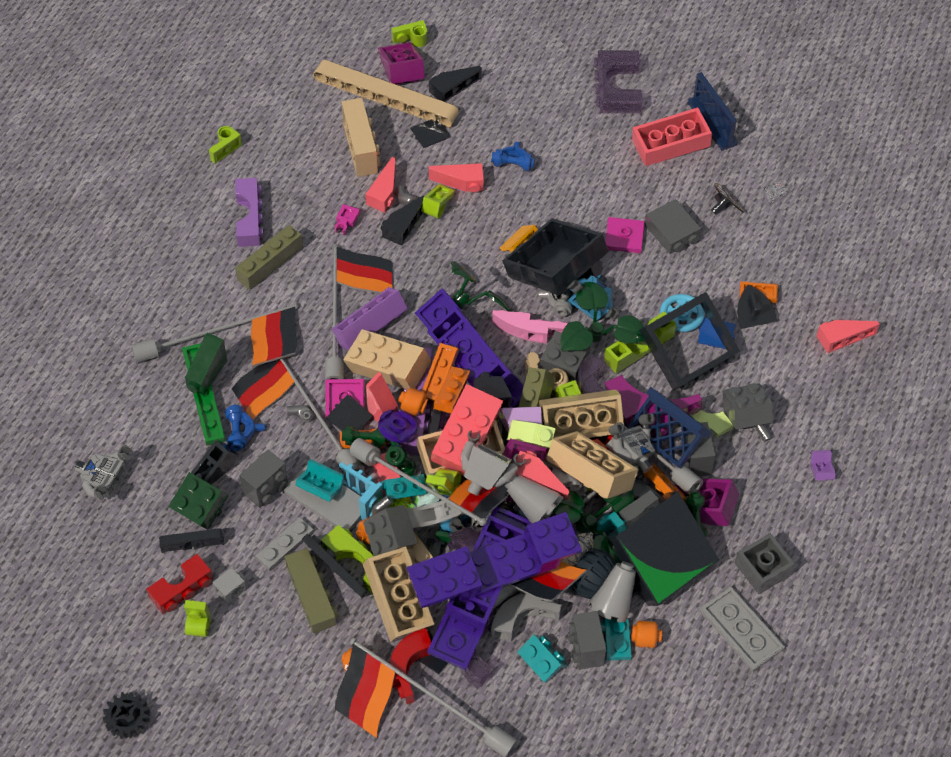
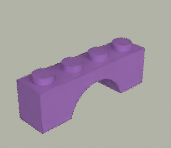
(249, 228)

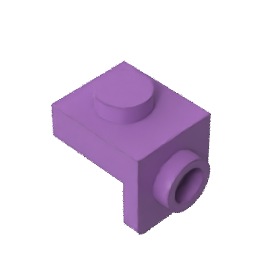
(821, 465)

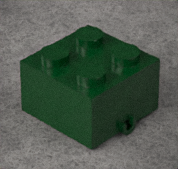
(198, 501)

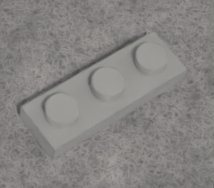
(284, 544)

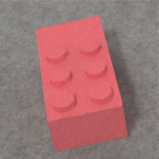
(671, 136)
(473, 412)

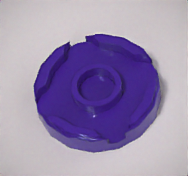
(397, 426)

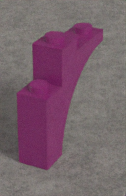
(633, 400)

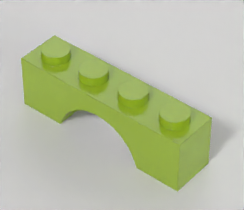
(621, 355)
(344, 546)

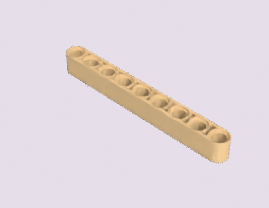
(385, 93)

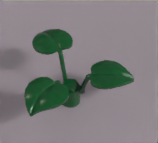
(462, 296)
(578, 338)
(588, 522)

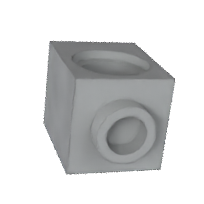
(229, 585)

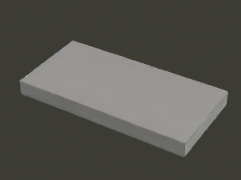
(340, 510)
(742, 628)

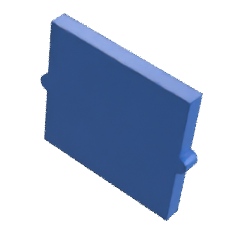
(709, 336)

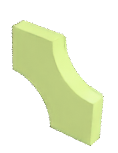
(717, 422)

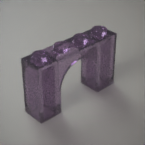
(611, 98)

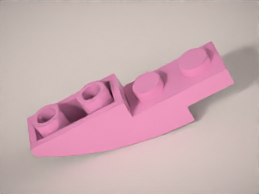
(521, 326)

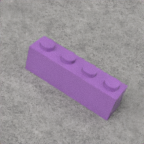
(370, 317)

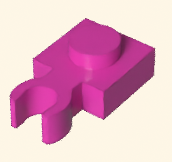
(346, 217)

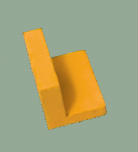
(519, 237)

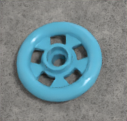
(691, 323)

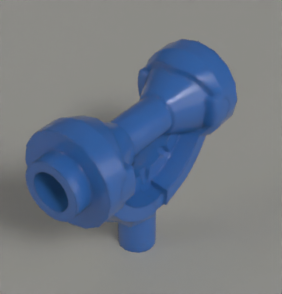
(506, 155)
(236, 415)

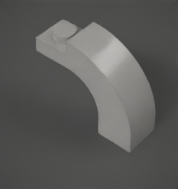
(432, 515)
(518, 608)

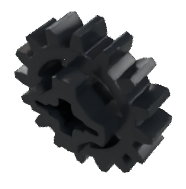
(131, 706)

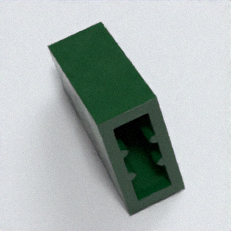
(206, 364)

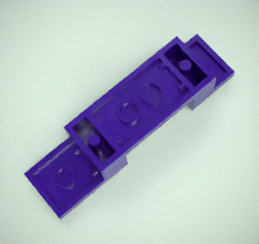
(452, 327)
(494, 566)
(467, 619)

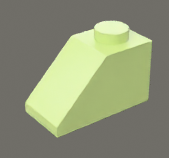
(531, 433)

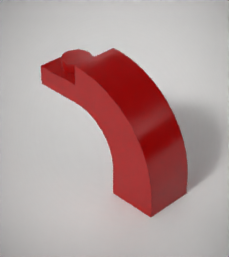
(404, 655)

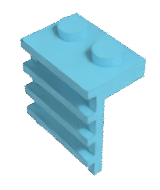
(373, 492)

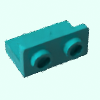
(403, 488)
(616, 639)

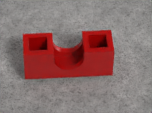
(168, 596)

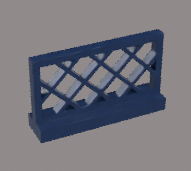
(715, 113)
(681, 417)

